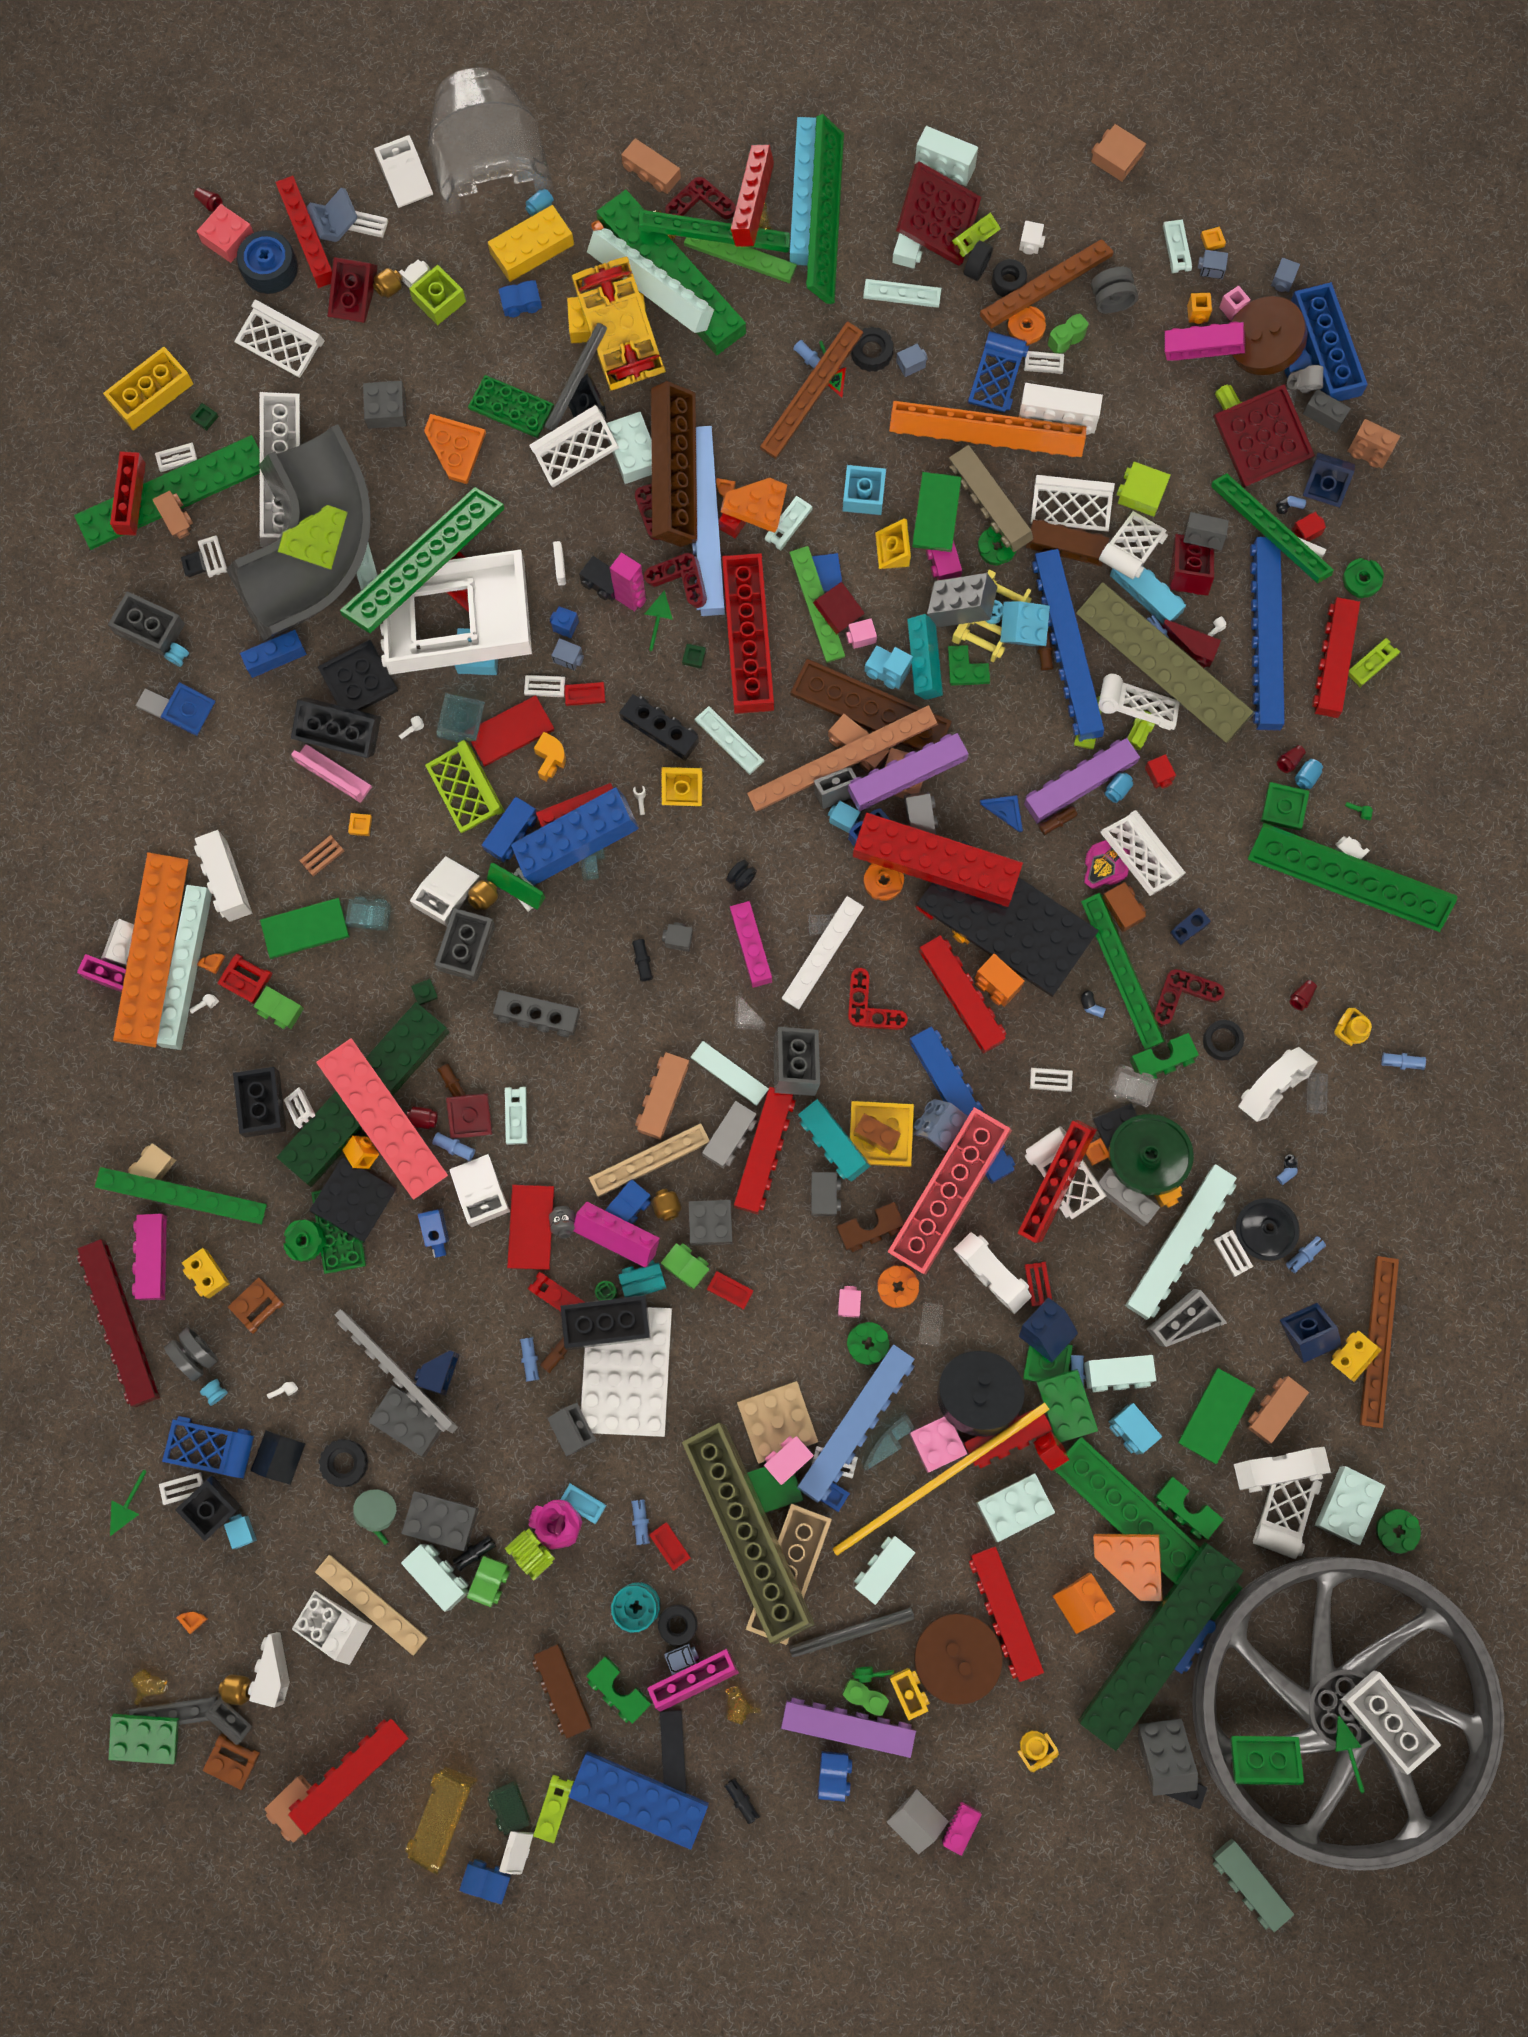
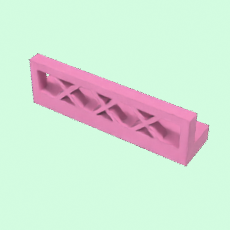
(332, 773)

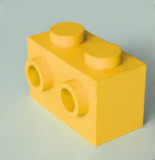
(205, 1273)
(1355, 1355)
(907, 1691)

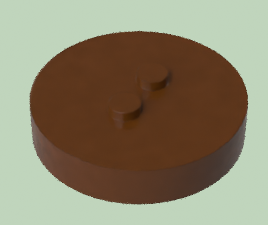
(1272, 335)
(958, 1658)

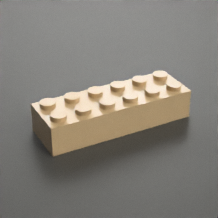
(801, 1545)

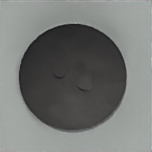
(980, 1393)

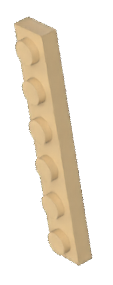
(649, 1160)
(371, 1605)

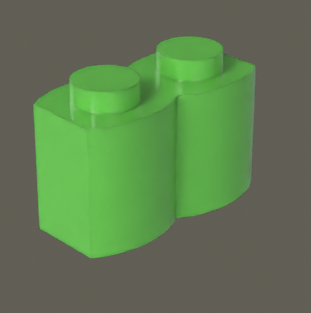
(1067, 334)
(278, 1007)
(685, 1266)
(488, 1581)
(871, 1699)

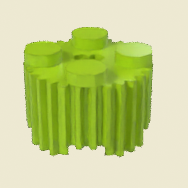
(529, 1555)

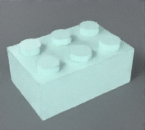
(947, 155)
(634, 449)
(1120, 1373)
(1350, 1505)
(1015, 1507)
(436, 1576)

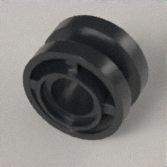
(741, 875)

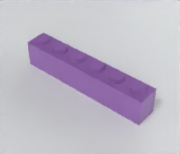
(907, 771)
(1081, 780)
(848, 1728)

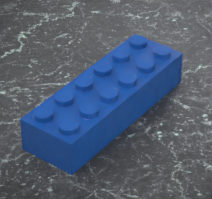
(1330, 342)
(574, 836)
(638, 1800)

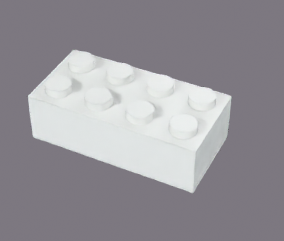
(1061, 406)
(223, 876)
(1390, 1722)

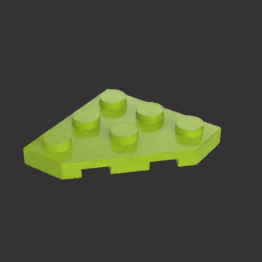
(315, 537)

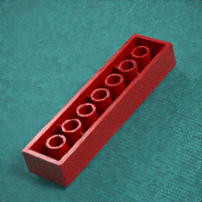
(748, 633)
(937, 859)

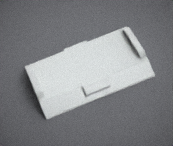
(516, 1852)

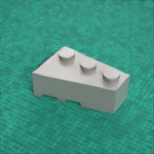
(1185, 1319)

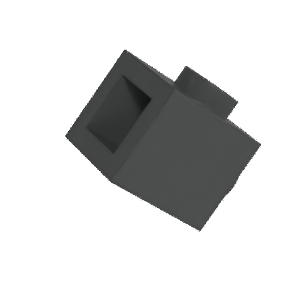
(678, 936)

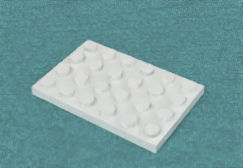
(629, 1382)

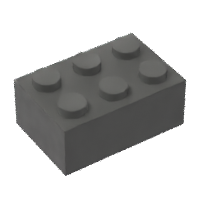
(962, 600)
(146, 624)
(465, 944)
(796, 1061)
(406, 1422)
(440, 1521)
(1167, 1757)

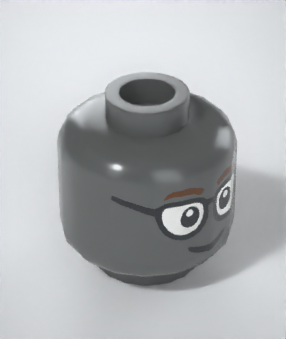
(562, 1221)

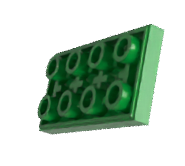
(511, 406)
(936, 512)
(304, 928)
(340, 1250)
(1216, 1416)
(771, 1493)

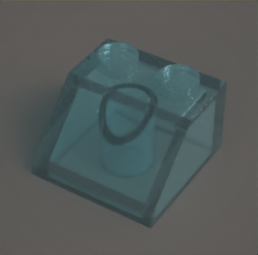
(460, 718)

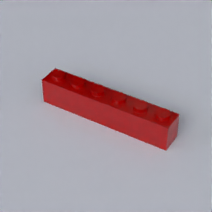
(752, 195)
(305, 231)
(1337, 657)
(962, 994)
(763, 1152)
(1057, 1181)
(1006, 1613)
(347, 1777)

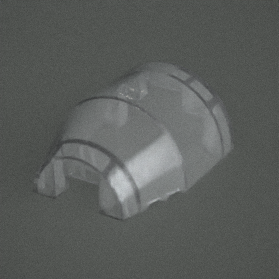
(482, 135)

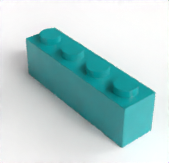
(925, 657)
(834, 1140)

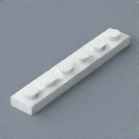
(822, 953)

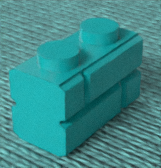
(642, 1280)

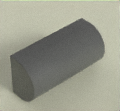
(228, 1721)

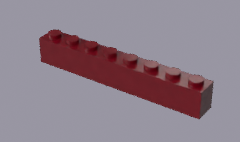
(118, 1323)

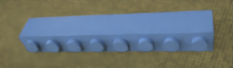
(855, 1424)

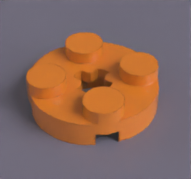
(1037, 326)
(878, 890)
(901, 1298)

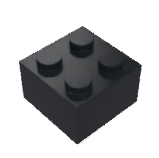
(208, 1508)

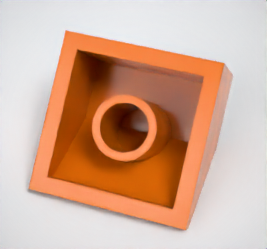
(1083, 1603)

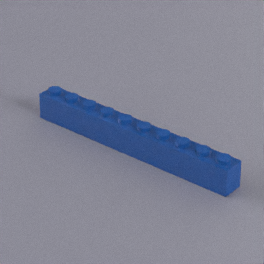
(1268, 635)
(1068, 646)

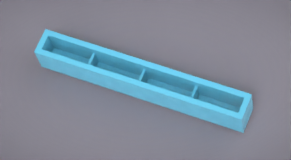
(802, 190)

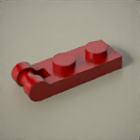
(555, 1294)

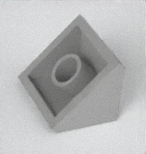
(918, 1822)

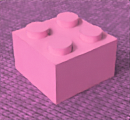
(937, 1444)
(788, 1459)

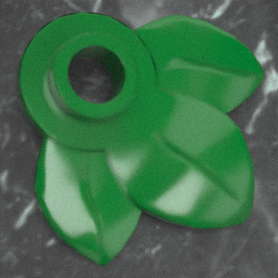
(865, 1674)

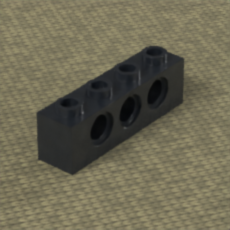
(639, 705)

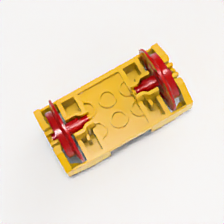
(623, 313)

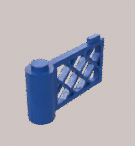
(1002, 348)
(235, 1454)

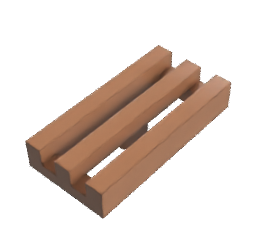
(317, 849)

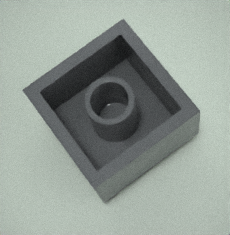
(384, 404)
(710, 1222)

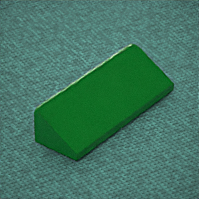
(515, 886)

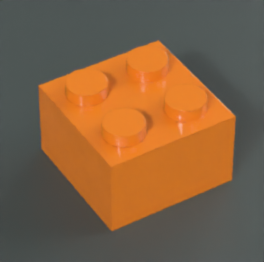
(998, 980)

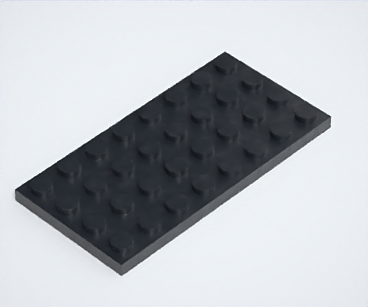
(1030, 935)

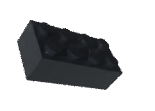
(335, 727)
(605, 1322)

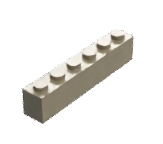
(991, 499)

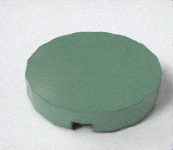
(374, 1510)

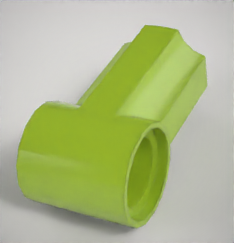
(1227, 397)
(1140, 732)

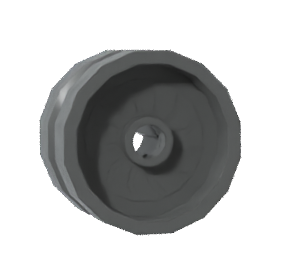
(1114, 290)
(191, 1354)

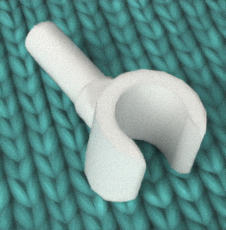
(1220, 625)
(417, 724)
(640, 796)
(208, 999)
(288, 1387)

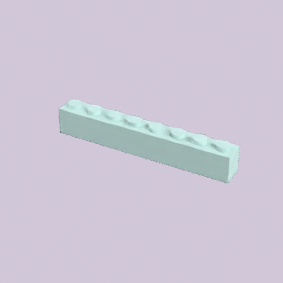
(653, 282)
(184, 967)
(1180, 1242)

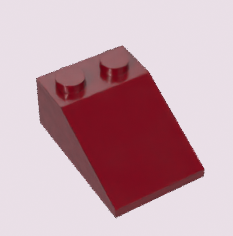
(351, 289)
(1191, 567)

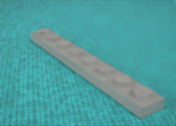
(400, 1377)

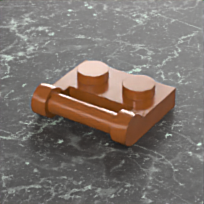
(251, 1300)
(227, 1768)

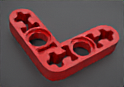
(868, 1013)

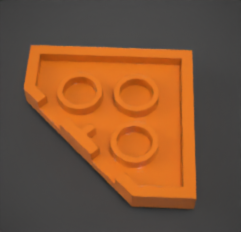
(455, 446)
(757, 503)
(1133, 1561)

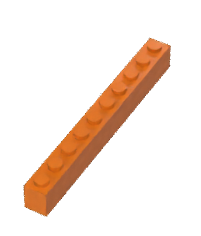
(987, 429)

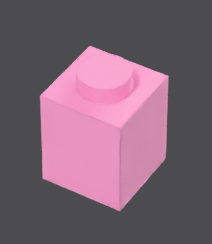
(1233, 302)
(861, 633)
(849, 1302)

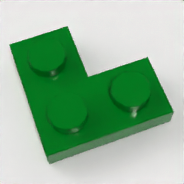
(964, 673)

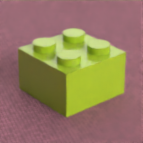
(437, 294)

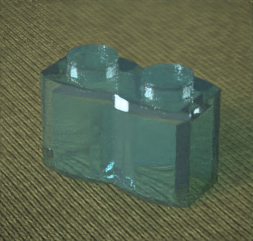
(368, 914)

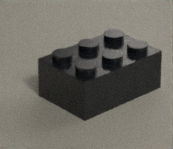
(259, 1102)

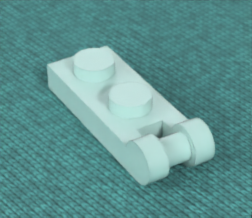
(1177, 245)
(789, 522)
(516, 1116)

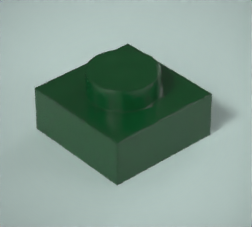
(204, 416)
(694, 656)
(424, 992)

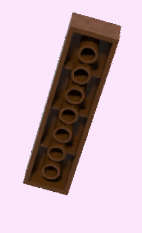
(674, 464)

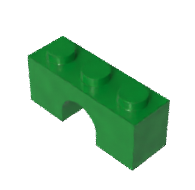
(1181, 1053)
(1172, 1497)
(629, 1705)

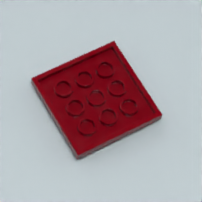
(937, 212)
(1263, 435)

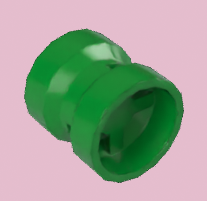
(608, 1293)

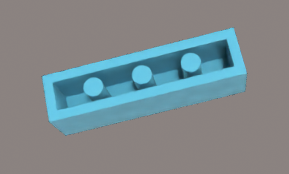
(1151, 594)

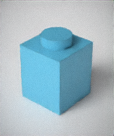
(843, 816)
(239, 1531)

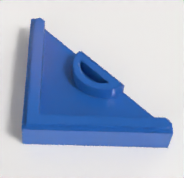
(1006, 809)

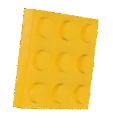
(893, 1115)

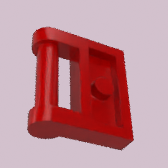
(241, 984)

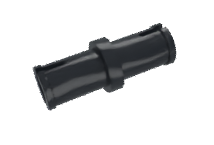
(642, 960)
(474, 1553)
(741, 1801)

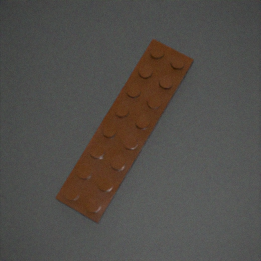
(860, 702)

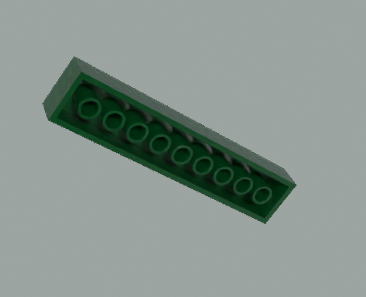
(333, 1125)
(1160, 1646)

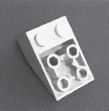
(403, 171)
(444, 890)
(119, 943)
(479, 1191)
(331, 1628)
(272, 1674)

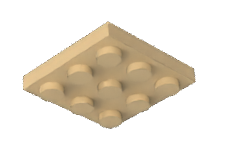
(775, 1417)

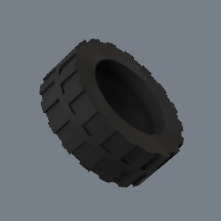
(873, 364)
(327, 1459)

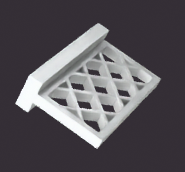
(283, 323)
(564, 434)
(1077, 487)
(1149, 847)

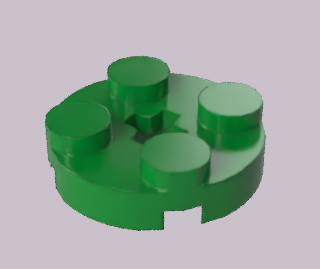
(987, 550)
(1360, 588)
(293, 1240)
(857, 1349)
(1388, 1538)

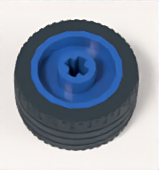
(267, 262)

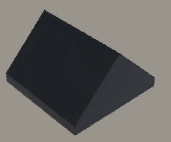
(586, 397)
(277, 1457)

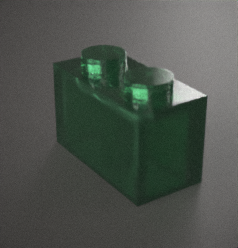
(509, 1808)

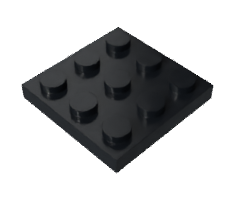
(358, 677)
(352, 1200)

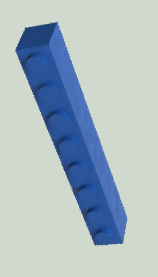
(952, 1088)

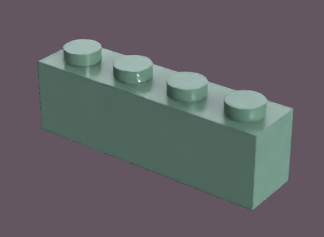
(1253, 1886)

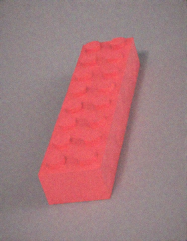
(381, 1118)
(949, 1191)

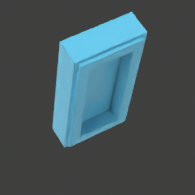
(584, 1503)

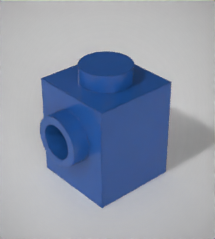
(564, 622)

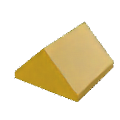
(893, 545)
(682, 786)

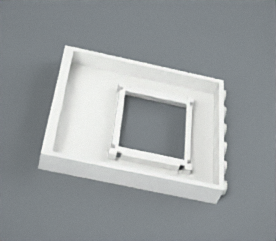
(495, 612)

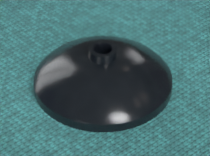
(1255, 1235)

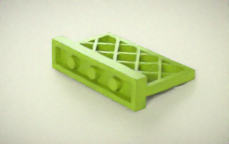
(477, 775)

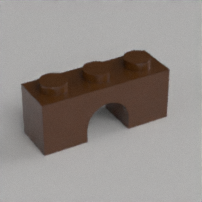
(854, 1236)

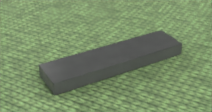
(187, 1711)

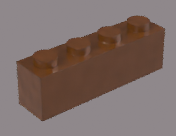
(1071, 543)
(562, 1691)

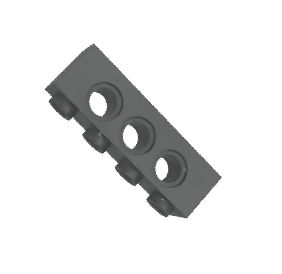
(507, 1001)

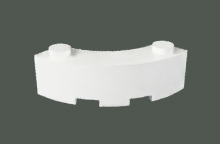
(1266, 1092)
(991, 1271)
(1281, 1469)

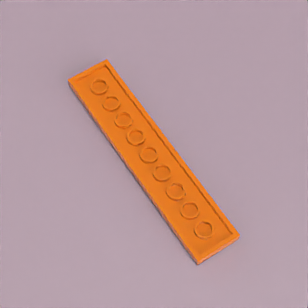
(151, 950)

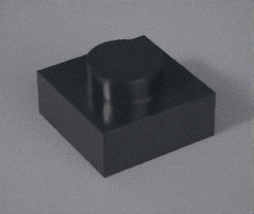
(193, 564)

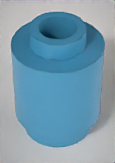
(539, 202)
(1309, 774)
(1119, 787)

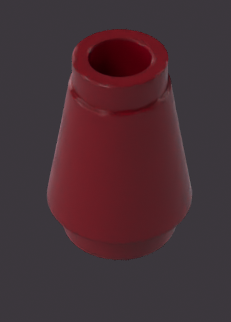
(208, 199)
(1290, 759)
(1302, 996)

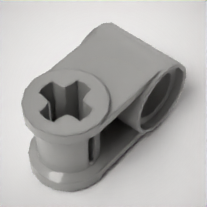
(1306, 379)

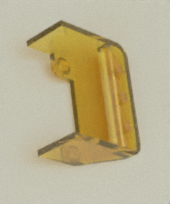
(440, 1819)

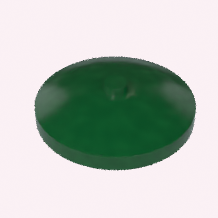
(1151, 1154)

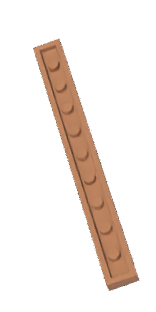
(842, 758)

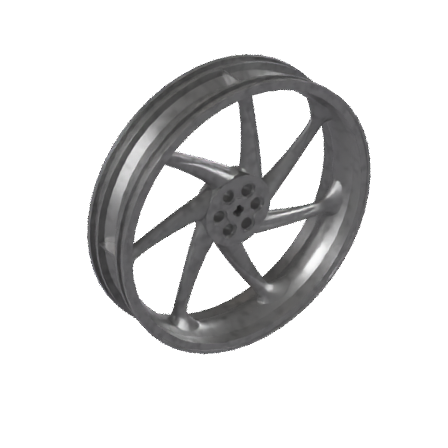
(1482, 1729)

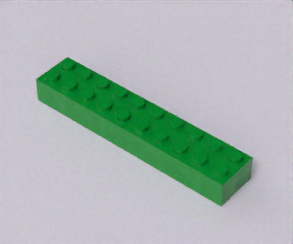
(621, 218)

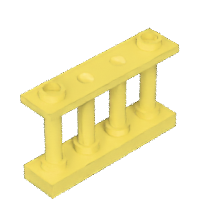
(963, 633)

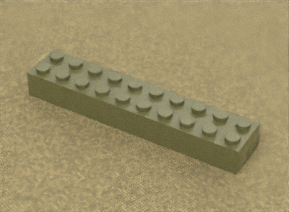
(1165, 662)
(748, 1534)

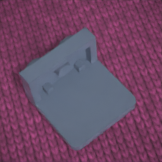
(334, 218)
(940, 1123)

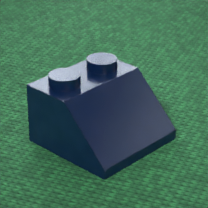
(1329, 479)
(1049, 1330)
(1311, 1332)
(437, 1373)

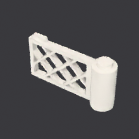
(1123, 558)
(1114, 695)
(1043, 1153)
(1281, 1538)

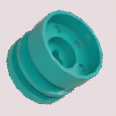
(626, 1616)

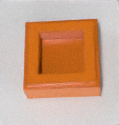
(1097, 1152)

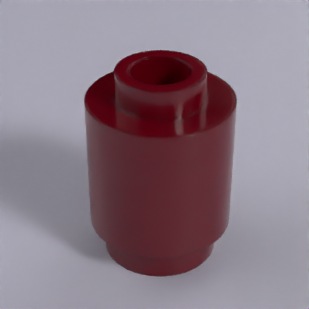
(422, 1117)

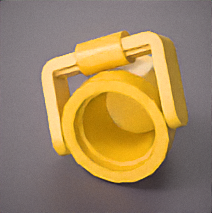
(1355, 1029)
(1035, 1747)

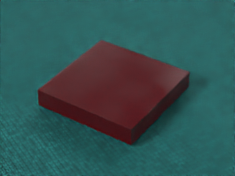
(838, 608)
(469, 1115)

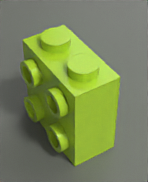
(1143, 488)

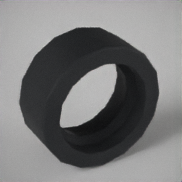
(978, 260)
(1226, 1024)

